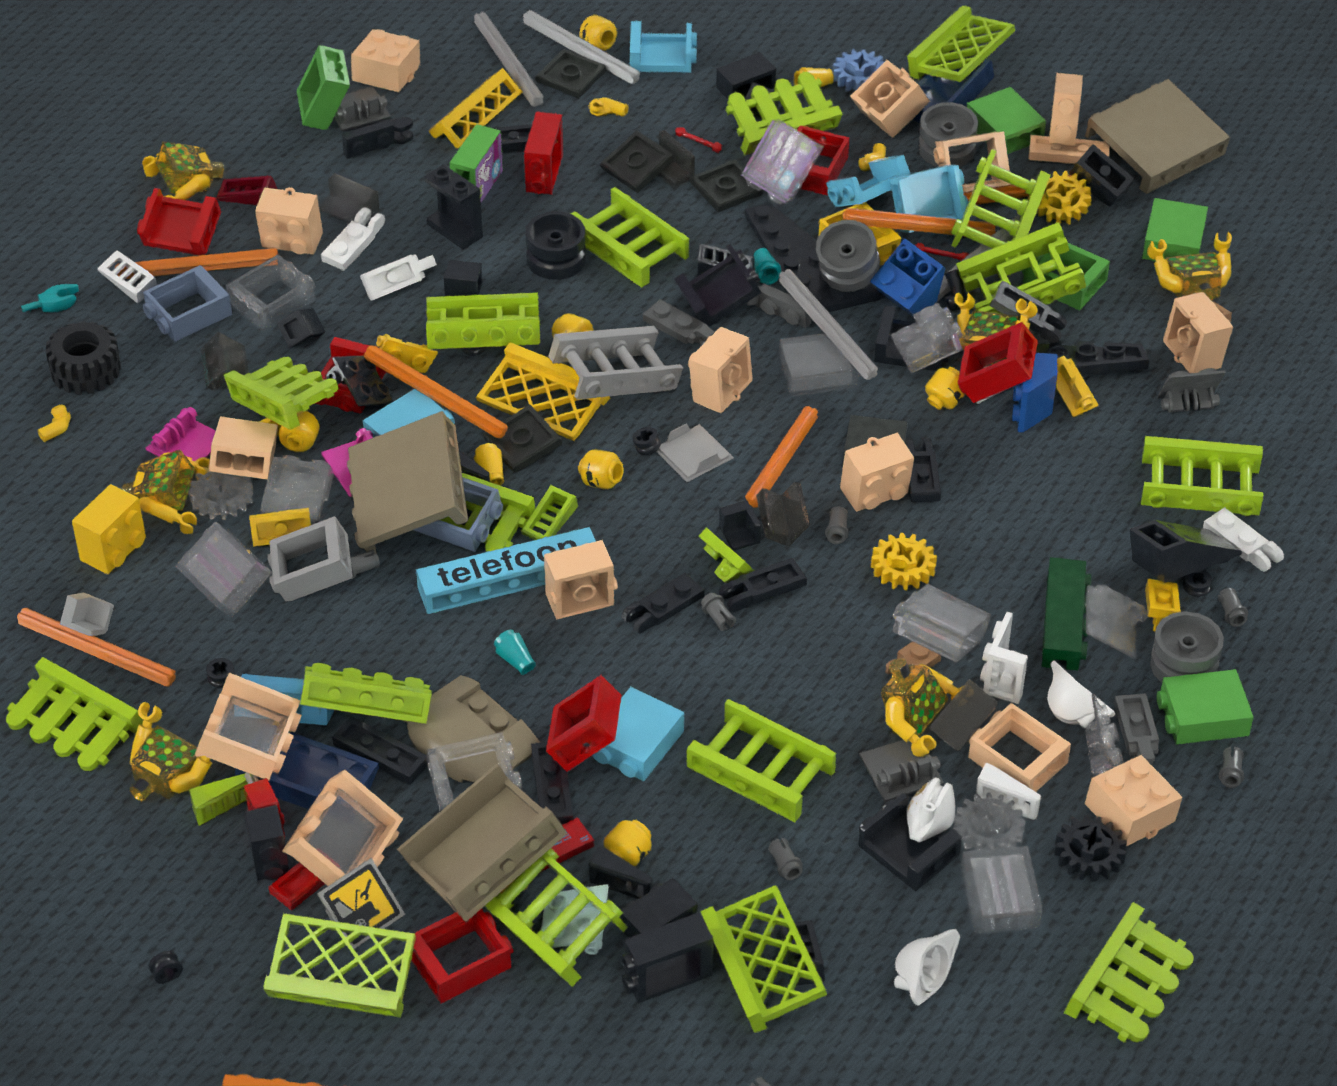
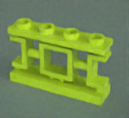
(1018, 256)
(482, 320)

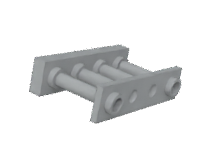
(615, 343)

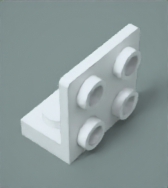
(1005, 668)

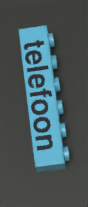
(492, 572)

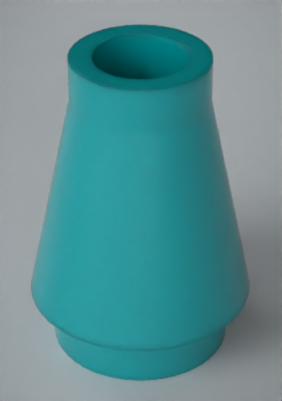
(766, 266)
(514, 651)

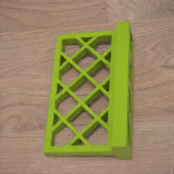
(949, 37)
(735, 960)
(327, 991)

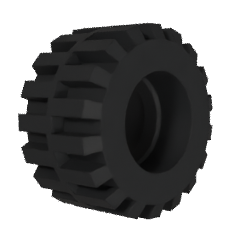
(83, 357)

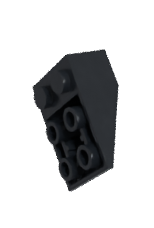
(1177, 549)

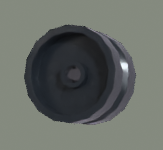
(555, 245)

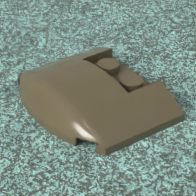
(465, 713)

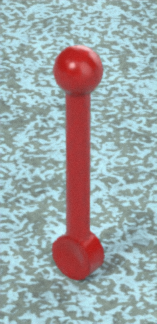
(716, 147)
(961, 256)

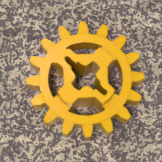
(1065, 198)
(903, 561)

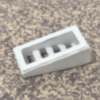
(135, 293)
(998, 782)

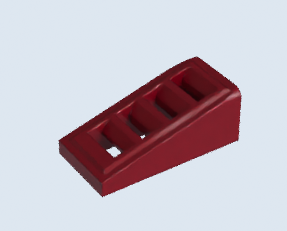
(252, 187)

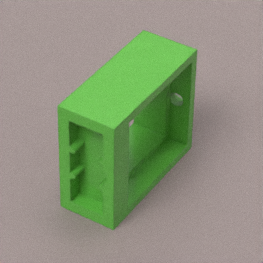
(323, 87)
(1093, 266)

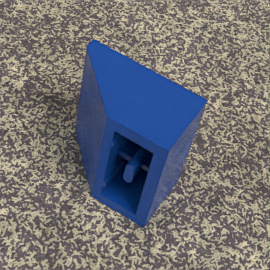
(910, 278)
(1037, 394)

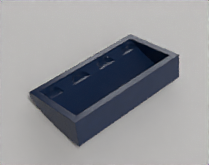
(944, 90)
(309, 768)

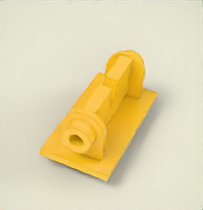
(411, 354)
(1073, 388)

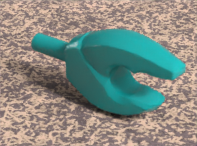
(54, 299)

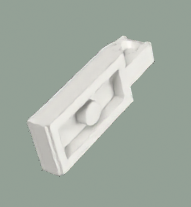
(395, 275)

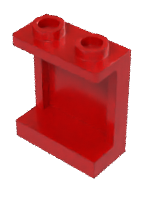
(178, 223)
(342, 397)

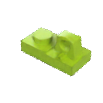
(731, 565)

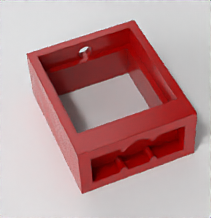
(834, 147)
(543, 153)
(1014, 343)
(577, 723)
(449, 930)

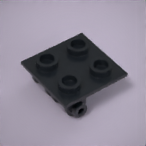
(361, 380)

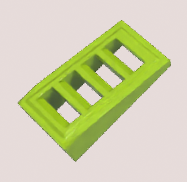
(553, 495)
(217, 797)

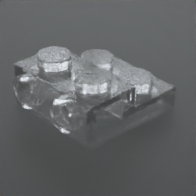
(929, 338)
(297, 486)

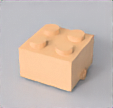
(385, 60)
(890, 98)
(289, 220)
(1197, 333)
(720, 369)
(876, 472)
(579, 579)
(1133, 799)

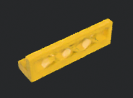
(469, 104)

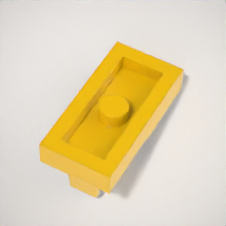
(276, 524)
(1161, 600)

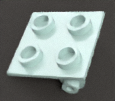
(580, 922)

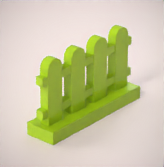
(818, 115)
(280, 390)
(515, 512)
(74, 691)
(366, 694)
(1116, 984)

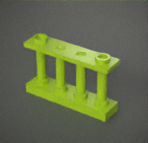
(1025, 208)
(623, 256)
(1204, 455)
(755, 785)
(544, 940)

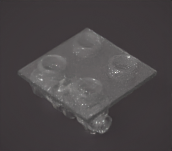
(1113, 618)
(1101, 741)

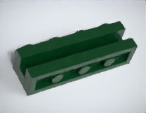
(1064, 613)

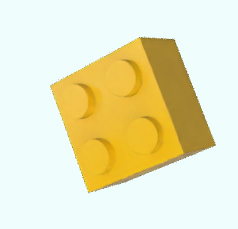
(109, 529)

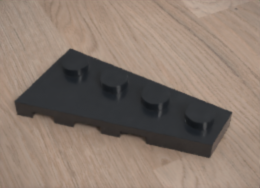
(1100, 360)

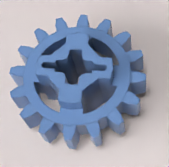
(855, 68)

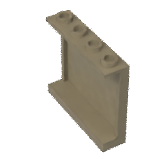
(1160, 134)
(406, 480)
(481, 842)

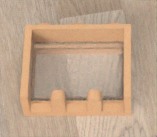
(250, 727)
(343, 829)

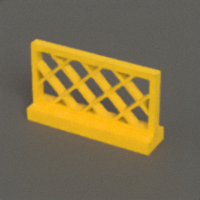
(541, 368)

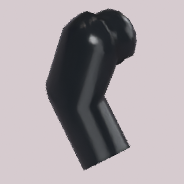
(956, 285)

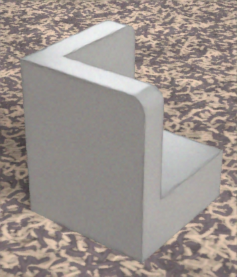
(86, 614)

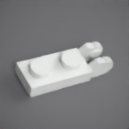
(353, 239)
(1244, 538)

